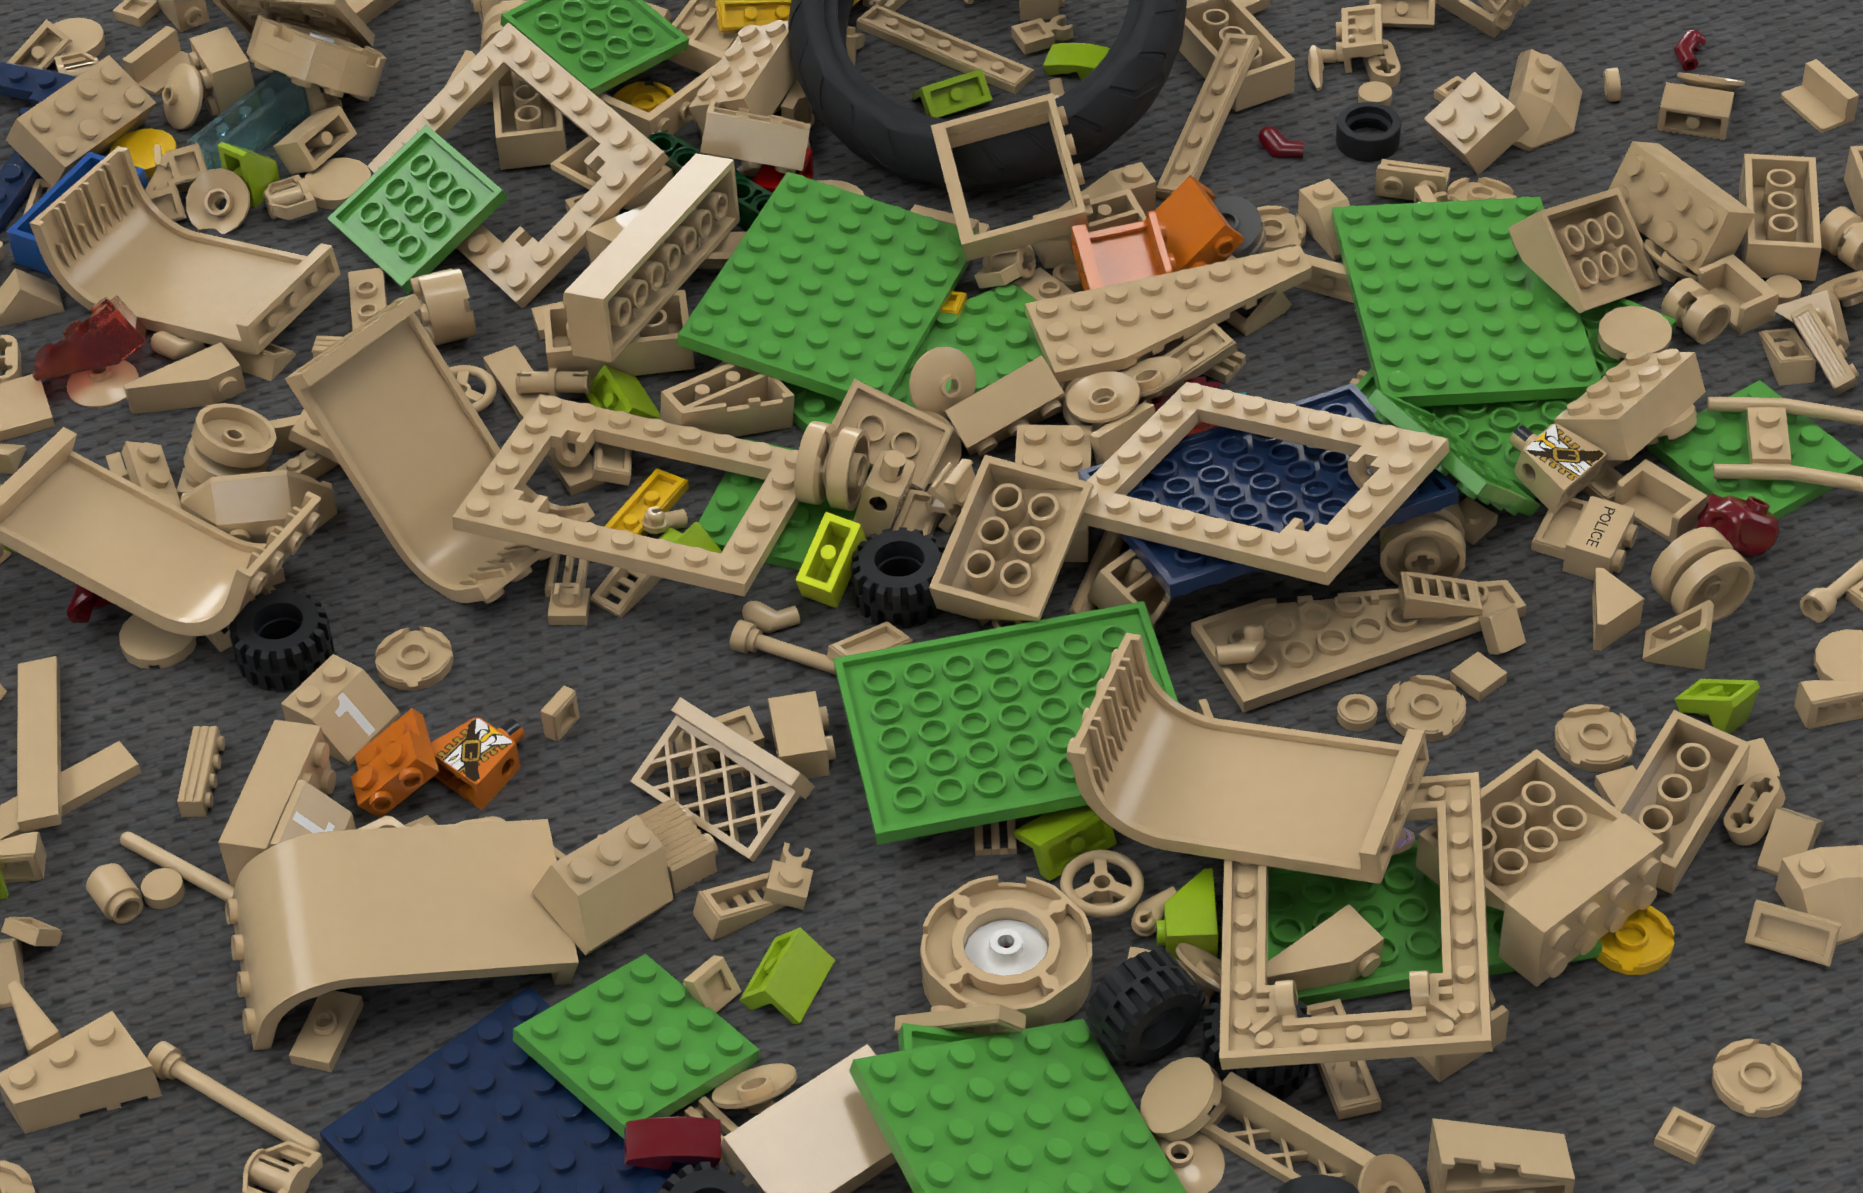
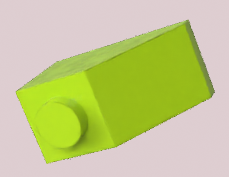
(251, 167)
(1190, 916)

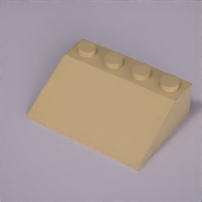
(1587, 250)
(1009, 542)
(1528, 825)

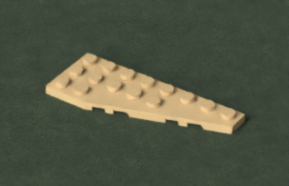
(1123, 321)
(1331, 638)

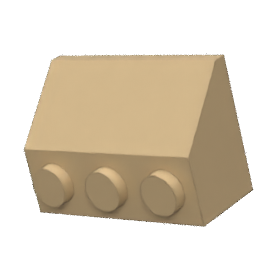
(573, 167)
(607, 885)

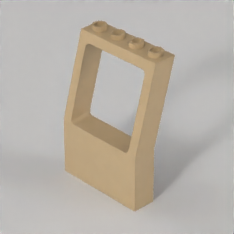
(812, 1138)

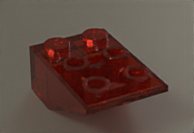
(96, 343)

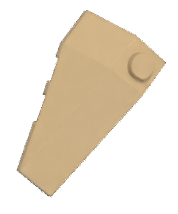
(1826, 885)

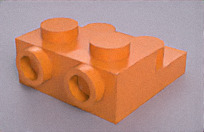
(394, 765)

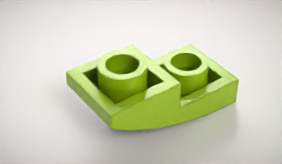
(1074, 57)

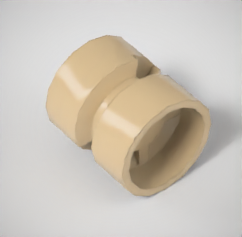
(1843, 236)
(1696, 311)

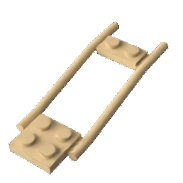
(1770, 440)

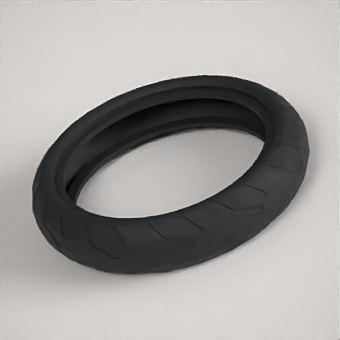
(903, 141)

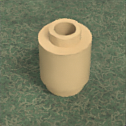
(115, 893)

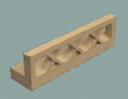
(1286, 1126)

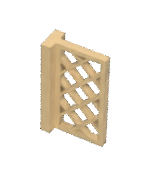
(747, 758)

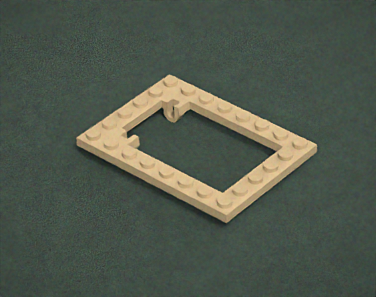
(621, 161)
(1395, 456)
(500, 512)
(1447, 1008)

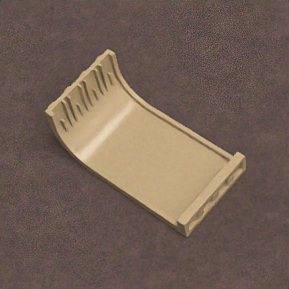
(206, 288)
(414, 451)
(137, 544)
(1240, 785)
(392, 911)

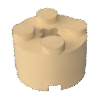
(444, 306)

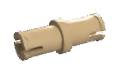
(553, 382)

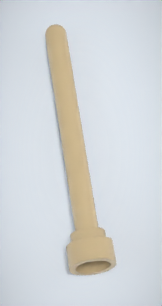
(1822, 602)
(748, 638)
(168, 860)
(170, 1064)

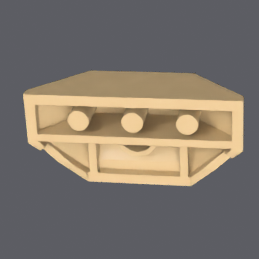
(1545, 99)
(256, 502)

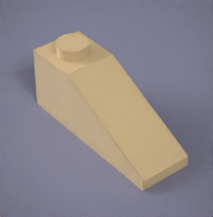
(1131, 176)
(187, 383)
(1330, 953)

